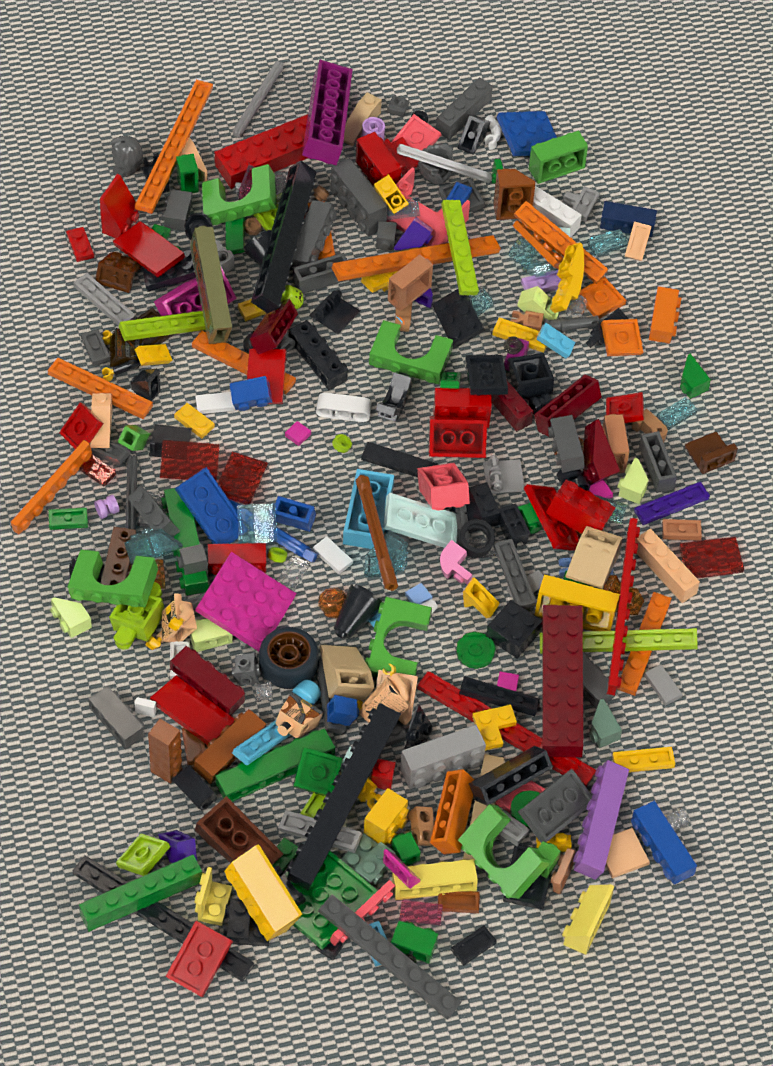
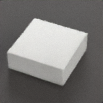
(145, 707)

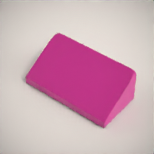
(406, 875)

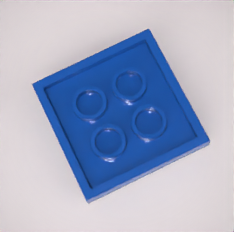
(525, 130)

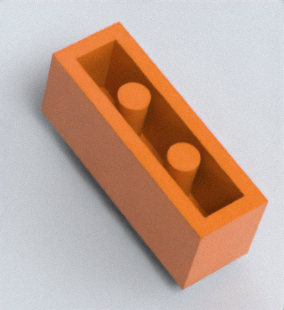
(665, 315)

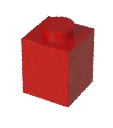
(383, 774)

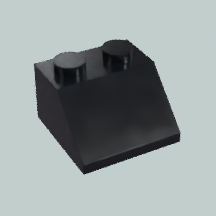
(531, 375)
(482, 506)

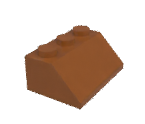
(511, 192)

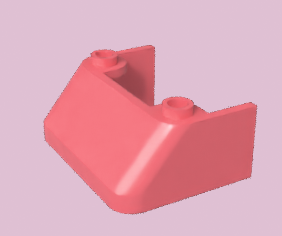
(427, 215)

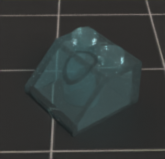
(257, 523)
(151, 544)
(397, 552)

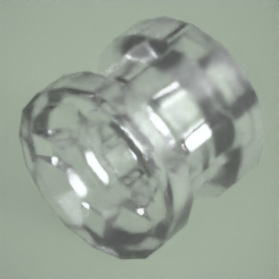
(263, 691)

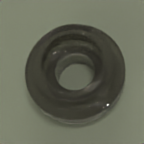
(512, 341)

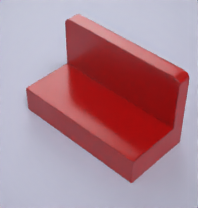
(406, 162)

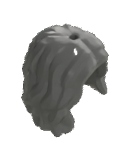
(126, 155)
(432, 173)

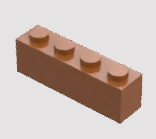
(165, 750)
(219, 751)

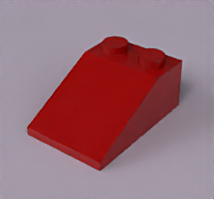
(117, 208)

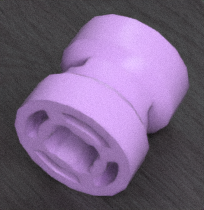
(106, 506)

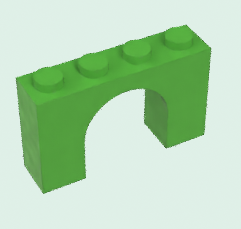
(259, 199)
(425, 368)
(132, 591)
(395, 614)
(479, 842)

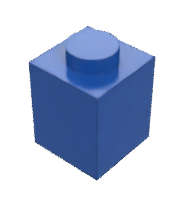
(342, 710)

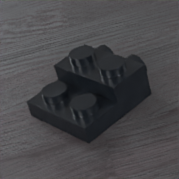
(241, 926)

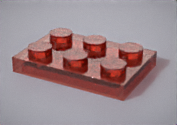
(186, 459)
(242, 477)
(712, 557)

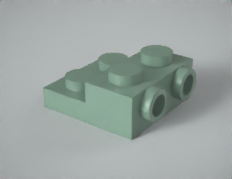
(368, 860)

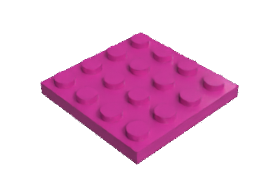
(245, 601)

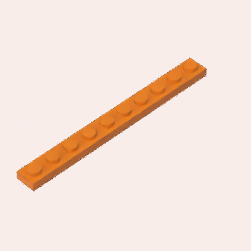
(173, 146)
(395, 261)

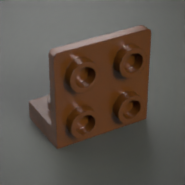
(117, 271)
(711, 452)

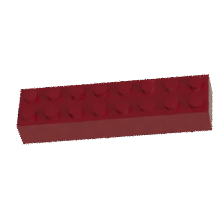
(562, 680)

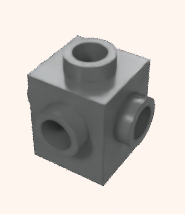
(246, 669)

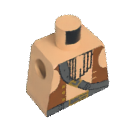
(297, 717)

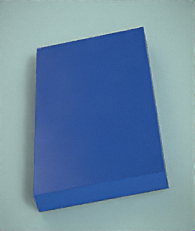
(210, 507)

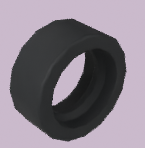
(485, 528)

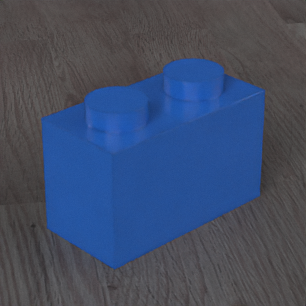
(250, 393)
(295, 513)

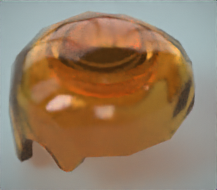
(331, 601)

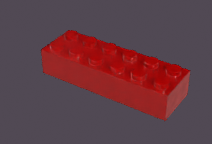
(276, 147)

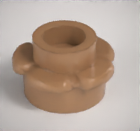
(321, 193)

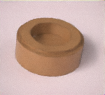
(252, 226)

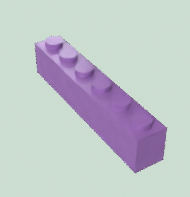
(601, 819)

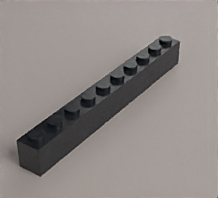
(284, 237)
(343, 797)

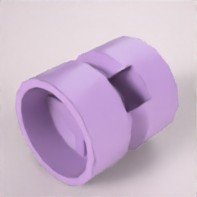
(373, 124)

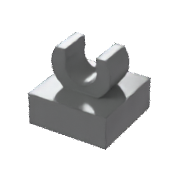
(398, 106)

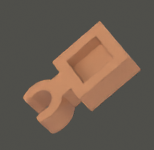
(530, 319)

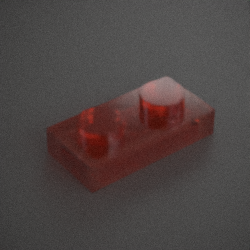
(98, 470)

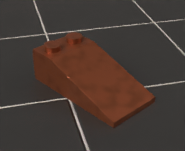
(233, 833)

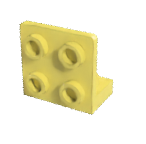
(212, 899)

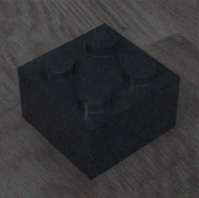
(514, 629)

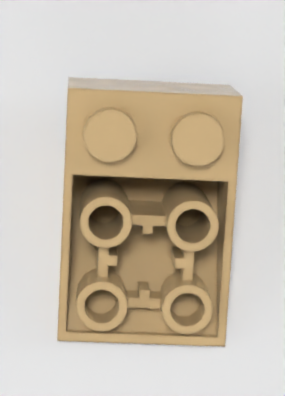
(594, 557)
(346, 672)

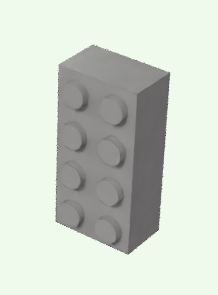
(447, 753)

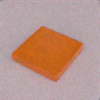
(602, 298)
(622, 337)

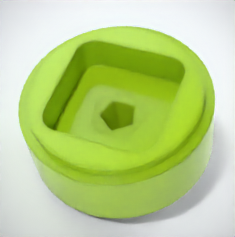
(342, 443)
(277, 554)

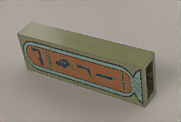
(210, 285)

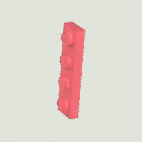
(369, 907)

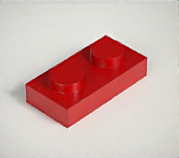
(80, 244)

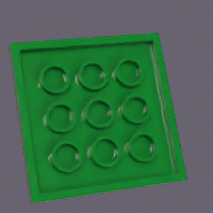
(336, 879)

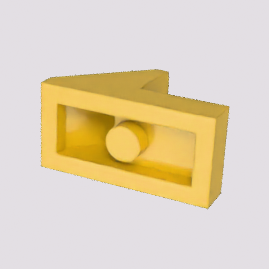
(478, 596)

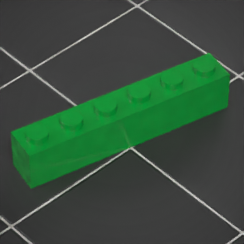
(184, 520)
(271, 766)
(140, 893)

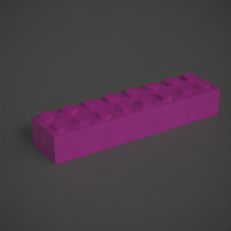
(327, 112)

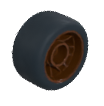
(288, 657)

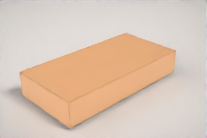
(638, 241)

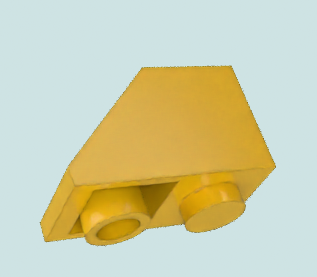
(390, 194)

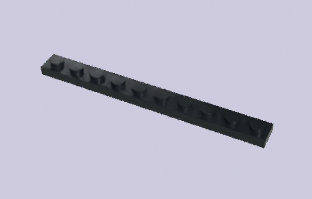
(158, 915)

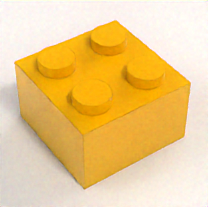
(386, 817)

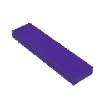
(671, 503)

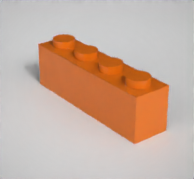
(452, 812)

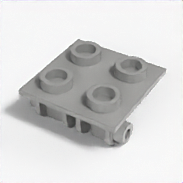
(503, 475)

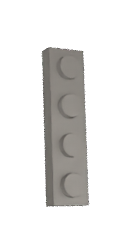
(103, 299)
(298, 824)

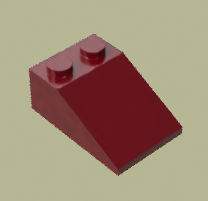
(598, 455)

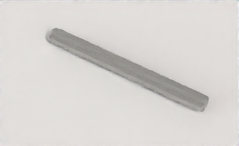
(257, 99)
(444, 163)

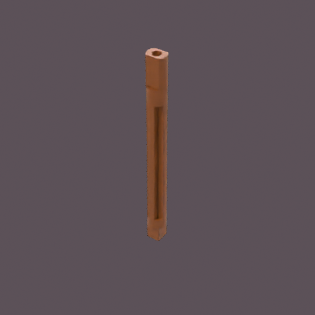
(384, 561)

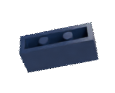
(623, 216)

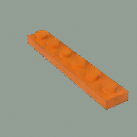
(557, 239)
(231, 356)
(93, 384)
(51, 487)
(638, 660)

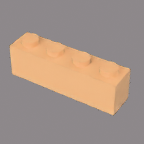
(667, 566)

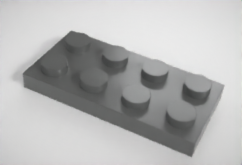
(556, 806)

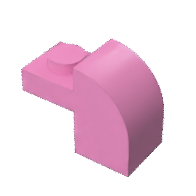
(450, 563)

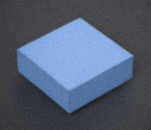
(418, 594)

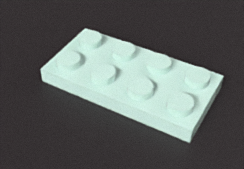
(419, 521)

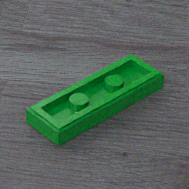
(235, 235)
(450, 380)

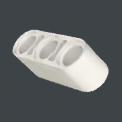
(343, 407)

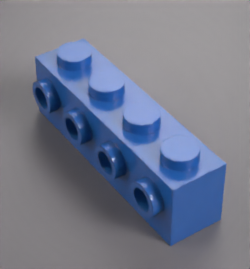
(663, 842)

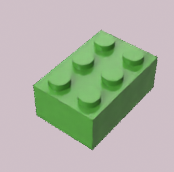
(558, 157)

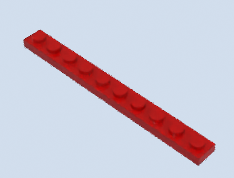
(622, 611)
(514, 735)

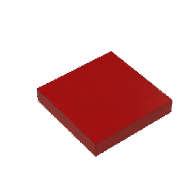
(629, 405)
(81, 426)

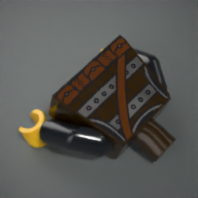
(122, 353)

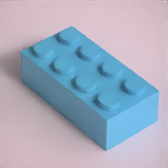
(356, 528)

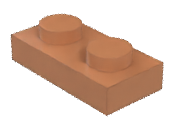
(681, 529)
(565, 866)

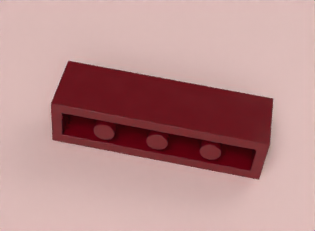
(273, 327)
(571, 401)
(513, 408)
(207, 680)

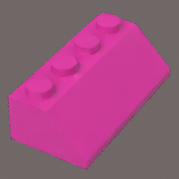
(187, 298)

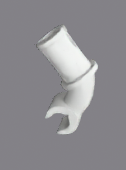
(496, 133)

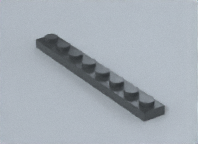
(389, 956)

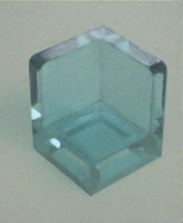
(522, 251)
(481, 301)

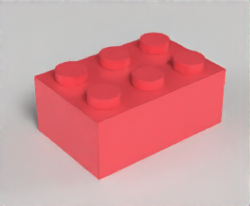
(443, 486)

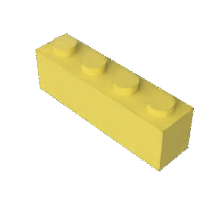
(438, 879)

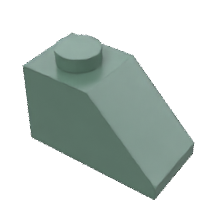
(604, 726)

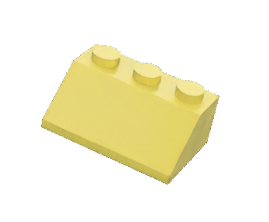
(588, 917)

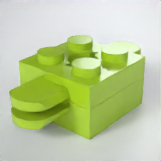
(132, 624)

